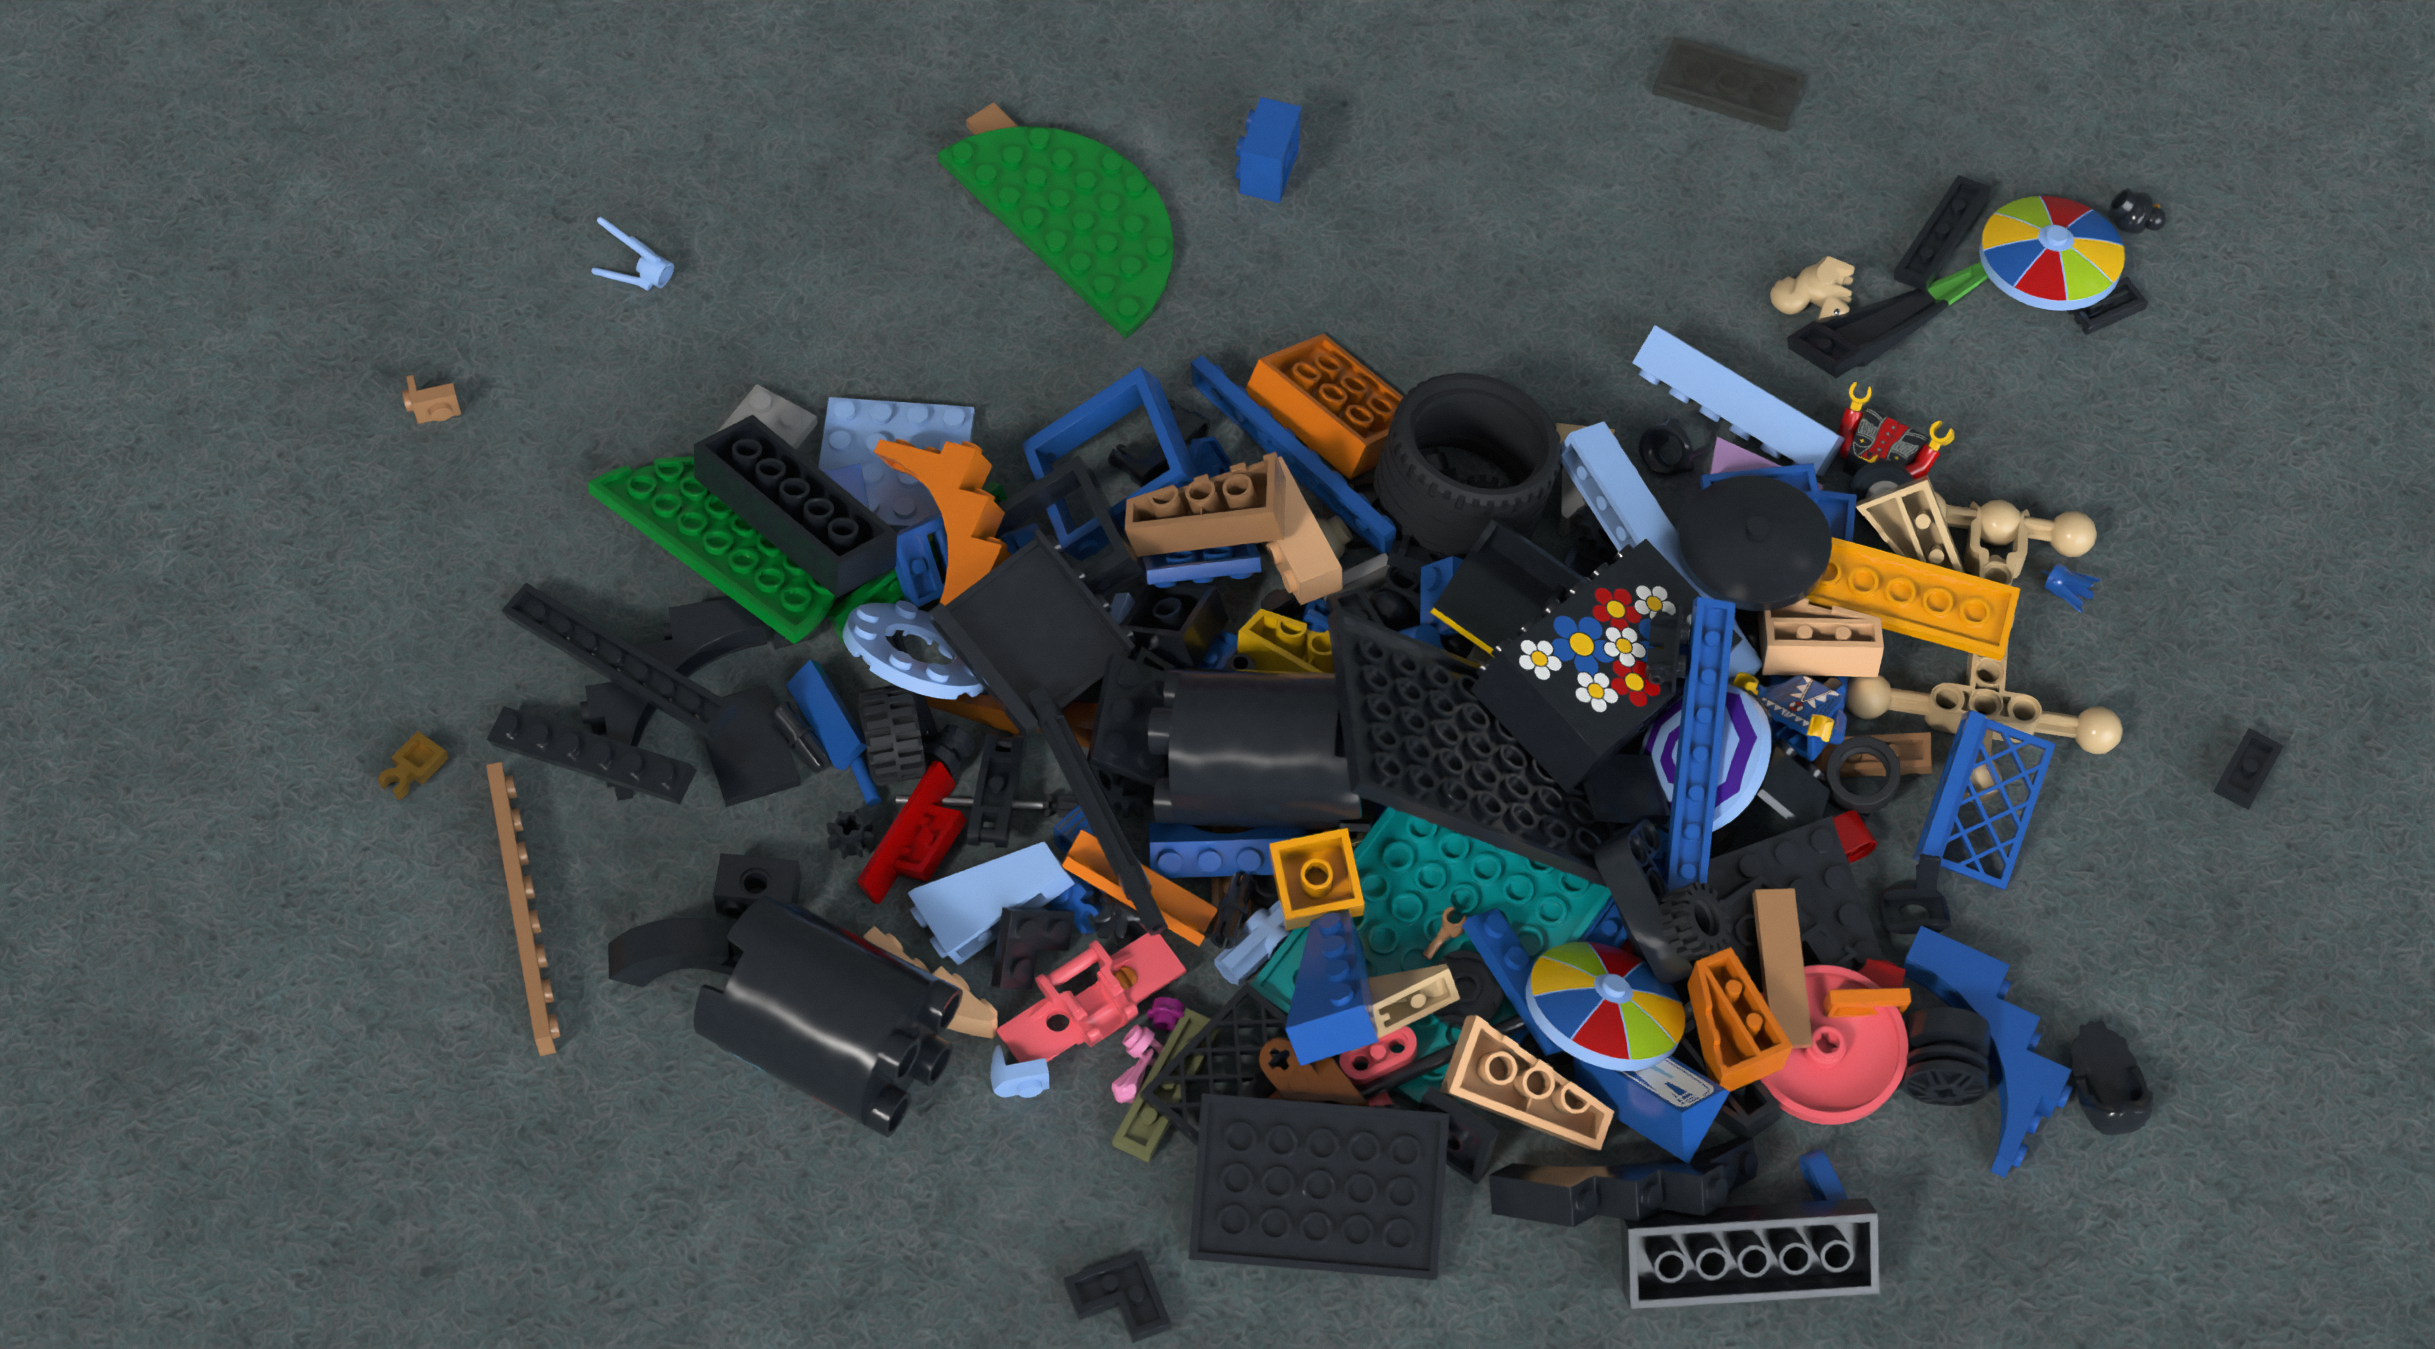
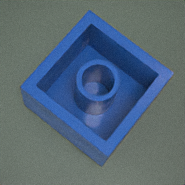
(1268, 149)

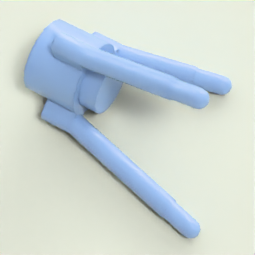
(652, 267)

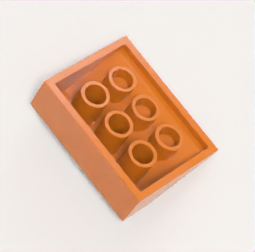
(1327, 402)

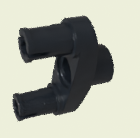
(1146, 469)

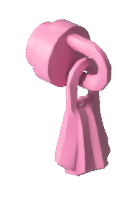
(1129, 1083)

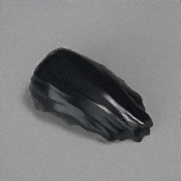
(2109, 1081)

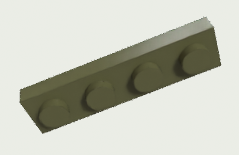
(1143, 1125)

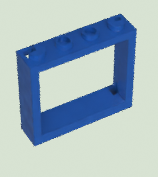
(1088, 420)

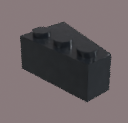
(1745, 1109)

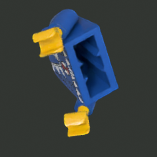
(1802, 711)

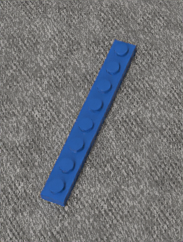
(1302, 463)
(1699, 742)

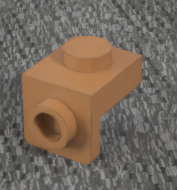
(431, 403)

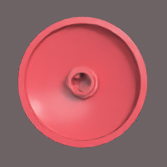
(1851, 1060)

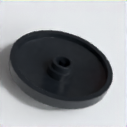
(1754, 542)

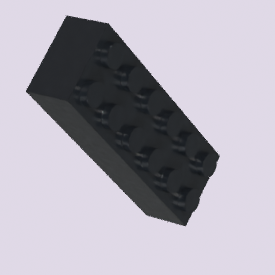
(795, 505)
(1751, 1254)

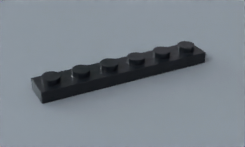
(592, 755)

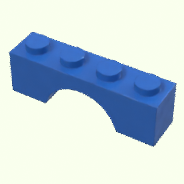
(1190, 852)

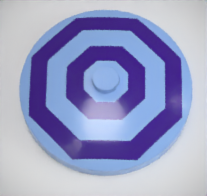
(1742, 755)

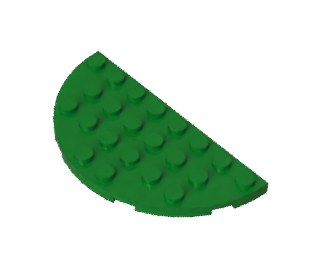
(1077, 211)
(715, 543)

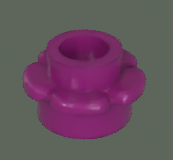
(1165, 1013)

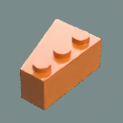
(1734, 1023)

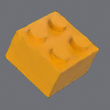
(1316, 877)

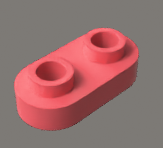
(1380, 1057)

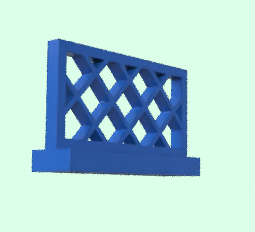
(1956, 779)

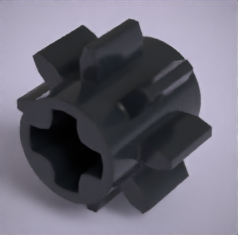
(850, 834)

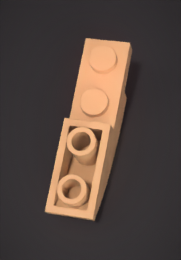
(973, 1015)

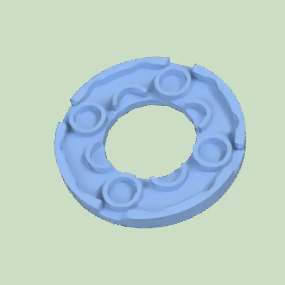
(866, 634)

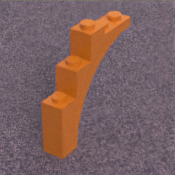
(967, 511)

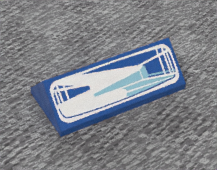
(1662, 1102)

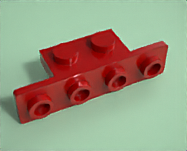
(917, 836)

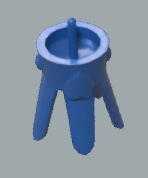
(2068, 584)

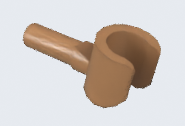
(1447, 930)

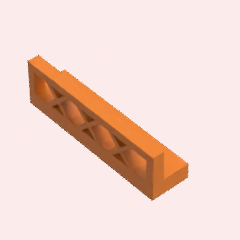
(1181, 909)

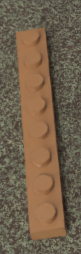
(525, 920)

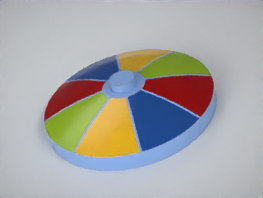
(2052, 253)
(1604, 1006)

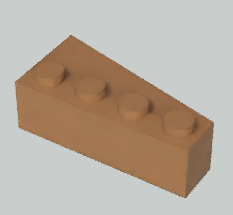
(1211, 511)

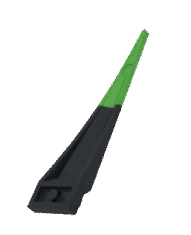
(1867, 332)

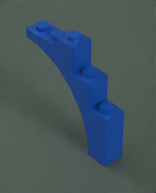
(2025, 1081)

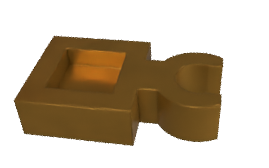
(413, 761)

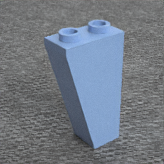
(968, 905)

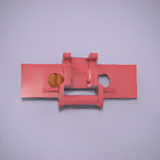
(1100, 1009)

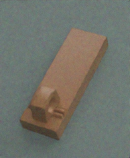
(1911, 749)

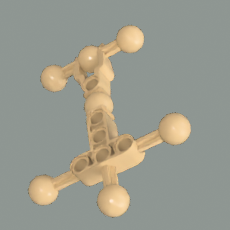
(1997, 524)

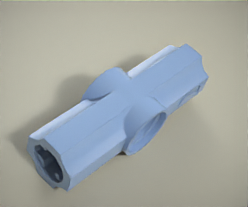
(1256, 944)

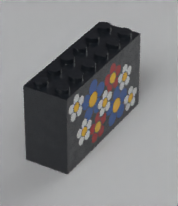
(1578, 677)

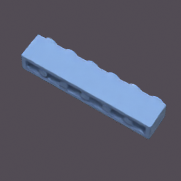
(1736, 400)

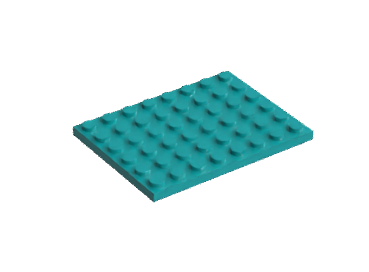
(1408, 880)

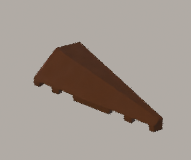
(986, 711)

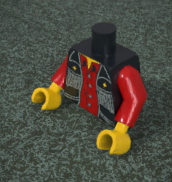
(1877, 437)

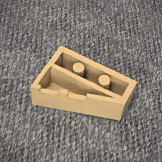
(1913, 523)

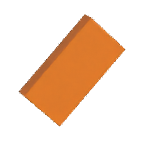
(1861, 1001)

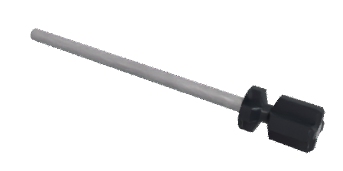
(1063, 805)

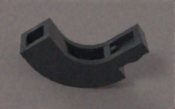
(669, 946)

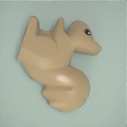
(1816, 284)

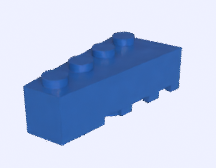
(1331, 993)

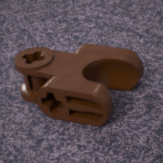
(1309, 1082)

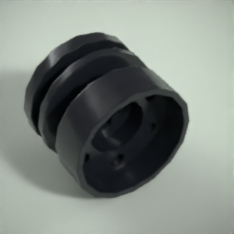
(1947, 1056)

